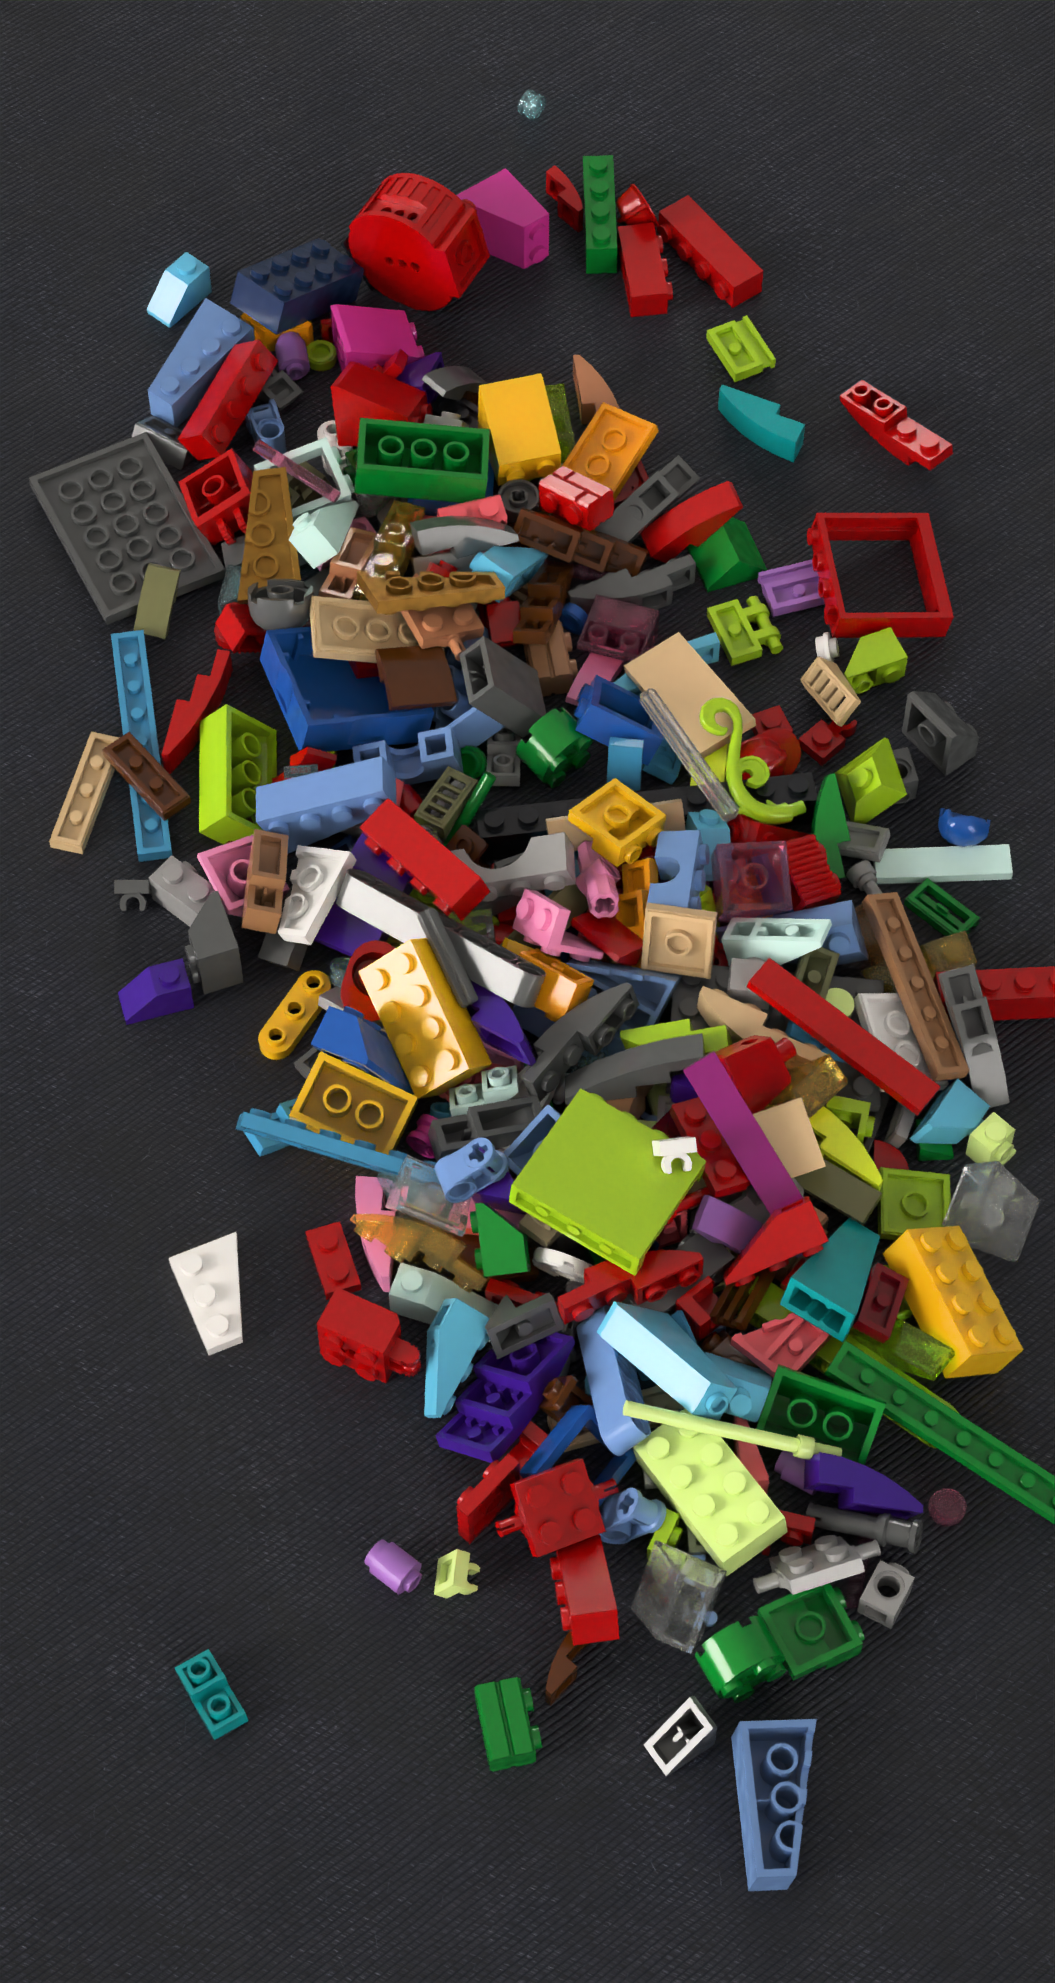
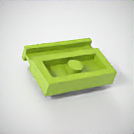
(740, 348)

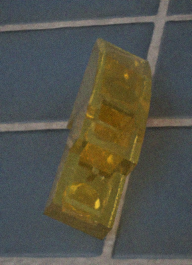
(392, 543)
(408, 1237)

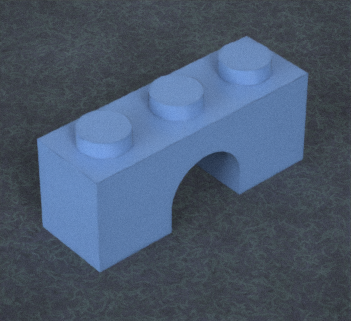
(419, 763)
(681, 860)

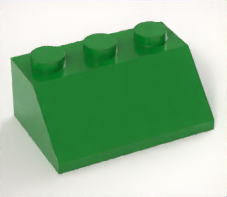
(822, 1411)

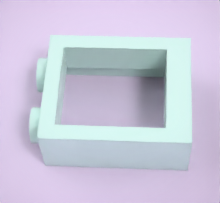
(332, 460)

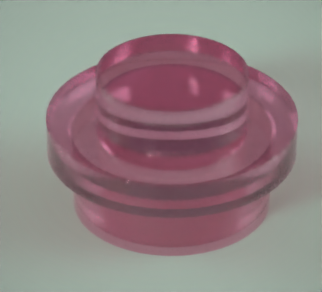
(947, 1507)

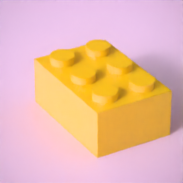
(353, 1104)

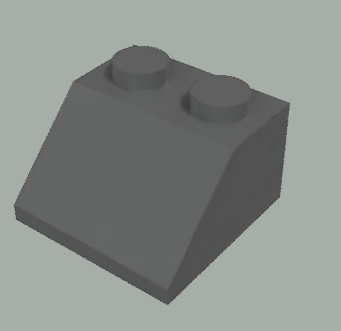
(938, 731)
(213, 948)

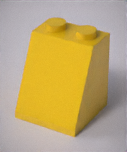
(521, 428)

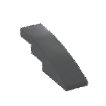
(638, 1066)

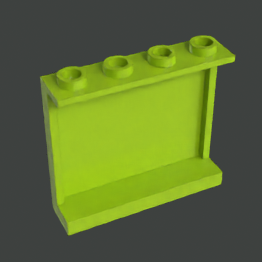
(602, 1182)

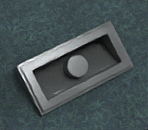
(164, 439)

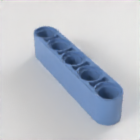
(611, 1383)

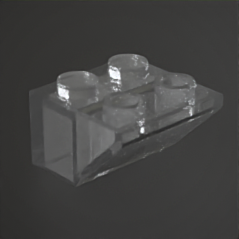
(992, 1209)
(677, 1596)

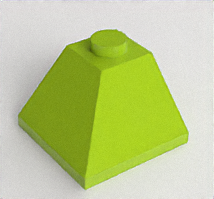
(871, 782)

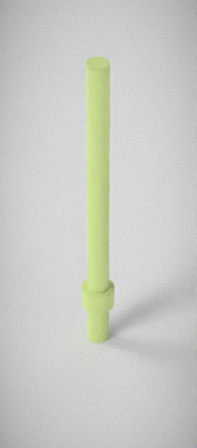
(801, 1446)

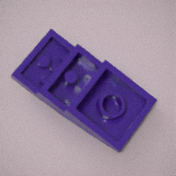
(344, 930)
(504, 1398)

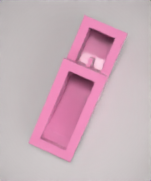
(371, 1199)

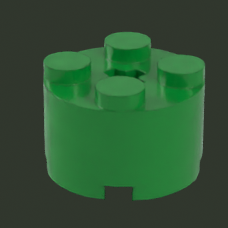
(554, 747)
(741, 1659)

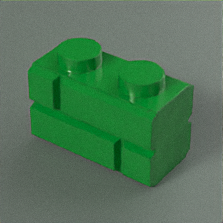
(506, 1724)

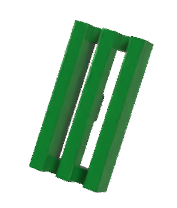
(937, 914)

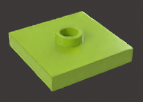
(911, 1201)

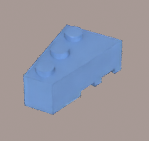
(651, 988)

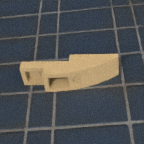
(746, 1021)

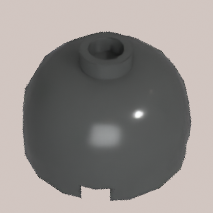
(280, 604)

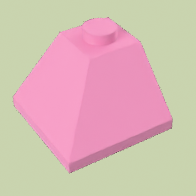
(227, 872)

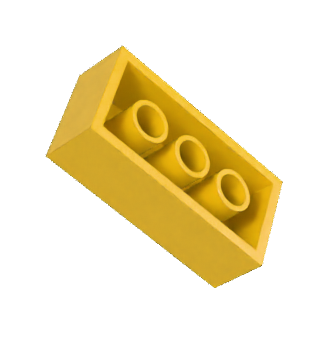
(424, 1019)
(954, 1299)

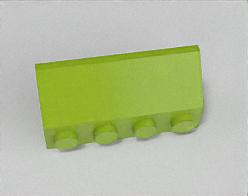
(233, 761)

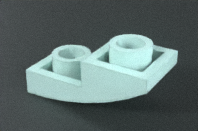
(496, 1086)

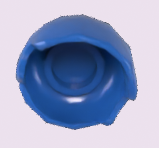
(962, 829)

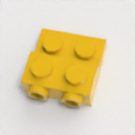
(618, 822)

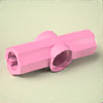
(597, 881)

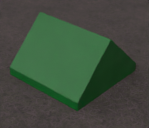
(727, 557)

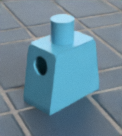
(752, 1387)

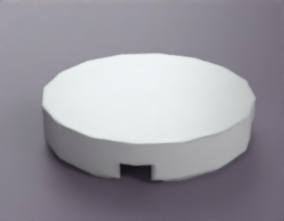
(560, 1264)

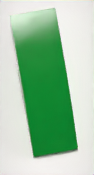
(830, 823)

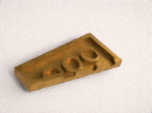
(269, 526)
(428, 590)

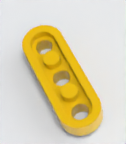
(293, 1026)

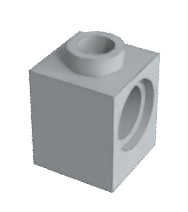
(883, 1608)

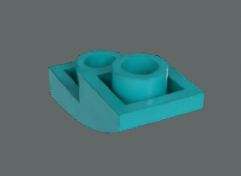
(211, 1694)

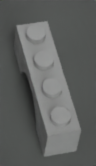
(544, 865)

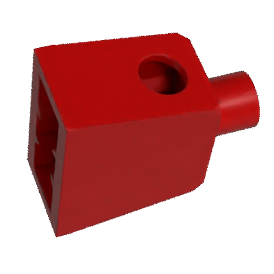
(758, 1068)

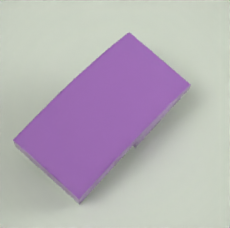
(724, 1224)

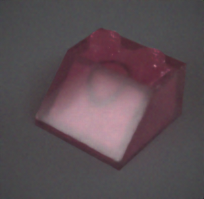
(751, 879)

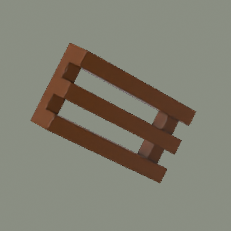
(734, 1297)

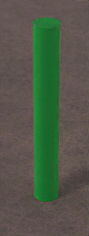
(473, 804)

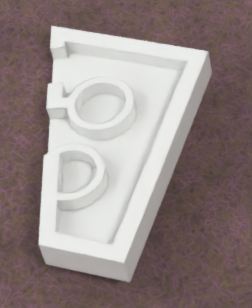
(313, 891)
(212, 1291)

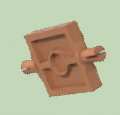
(444, 626)

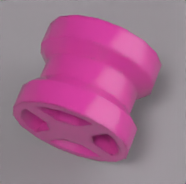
(419, 1138)

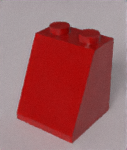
(373, 395)

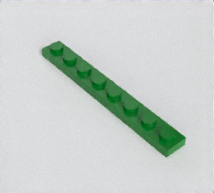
(946, 1429)

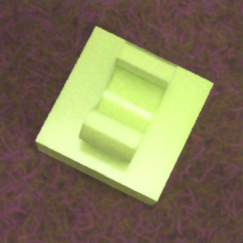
(453, 1573)

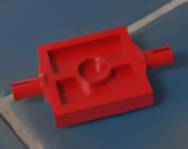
(557, 1507)

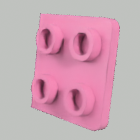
(544, 925)

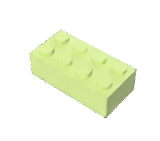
(711, 1493)

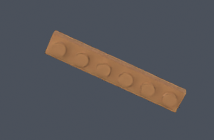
(915, 986)

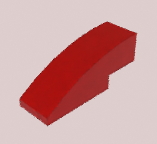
(691, 521)

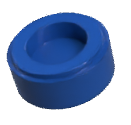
(573, 618)

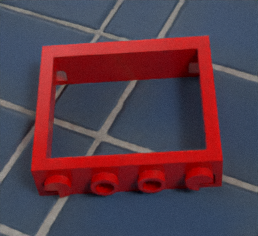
(872, 527)

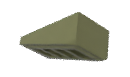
(445, 824)

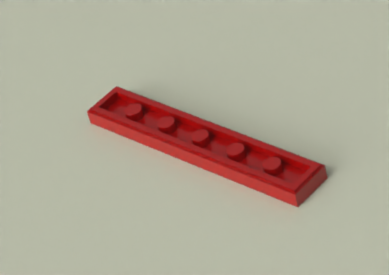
(843, 1036)

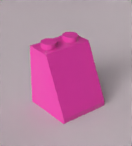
(510, 219)
(372, 335)

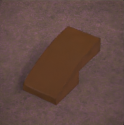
(562, 1669)

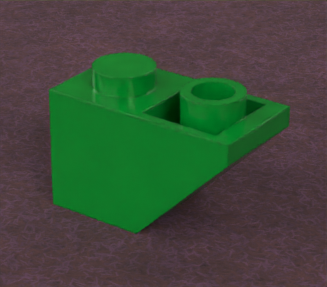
(502, 1243)

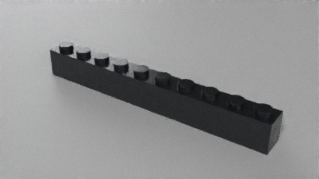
(511, 827)

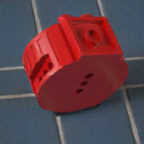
(417, 242)

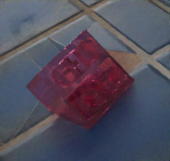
(619, 629)

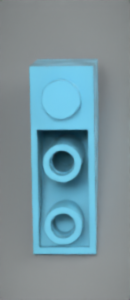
(451, 1346)

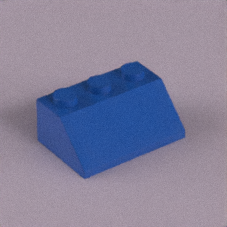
(360, 1044)

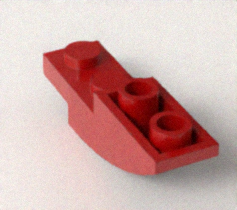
(889, 425)
(609, 1283)

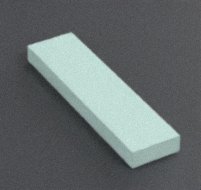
(944, 864)

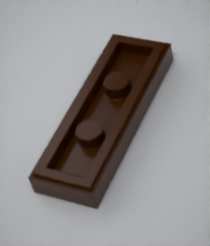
(146, 776)

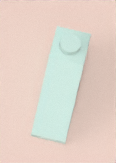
(323, 532)
(773, 938)
(421, 1292)

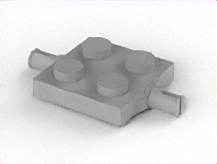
(816, 1564)

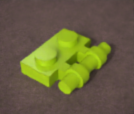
(736, 634)

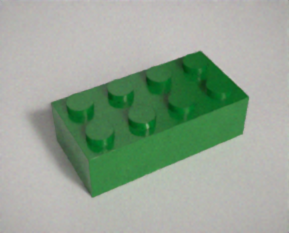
(421, 460)

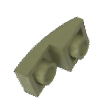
(157, 600)

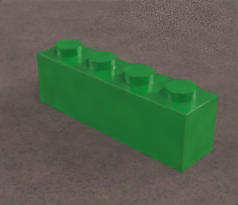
(599, 214)

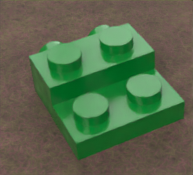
(813, 1629)

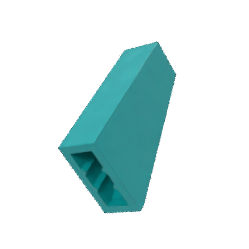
(833, 1280)

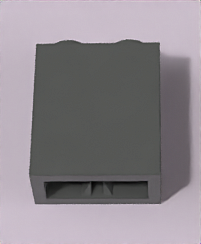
(502, 686)

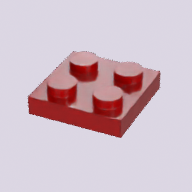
(483, 1503)

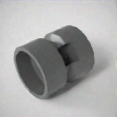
(518, 495)

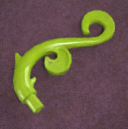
(755, 766)

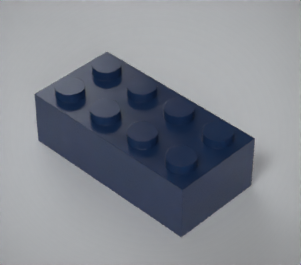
(296, 285)

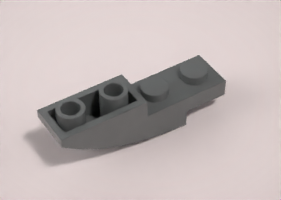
(650, 501)
(648, 589)
(583, 1028)
(975, 1034)

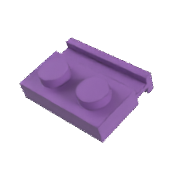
(790, 588)

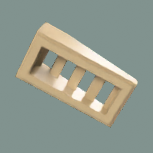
(828, 688)

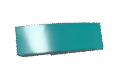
(761, 422)

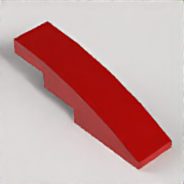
(186, 717)

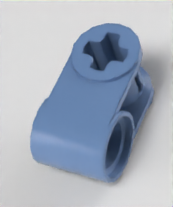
(265, 424)
(467, 1170)
(630, 1516)

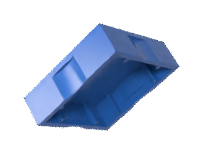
(328, 703)

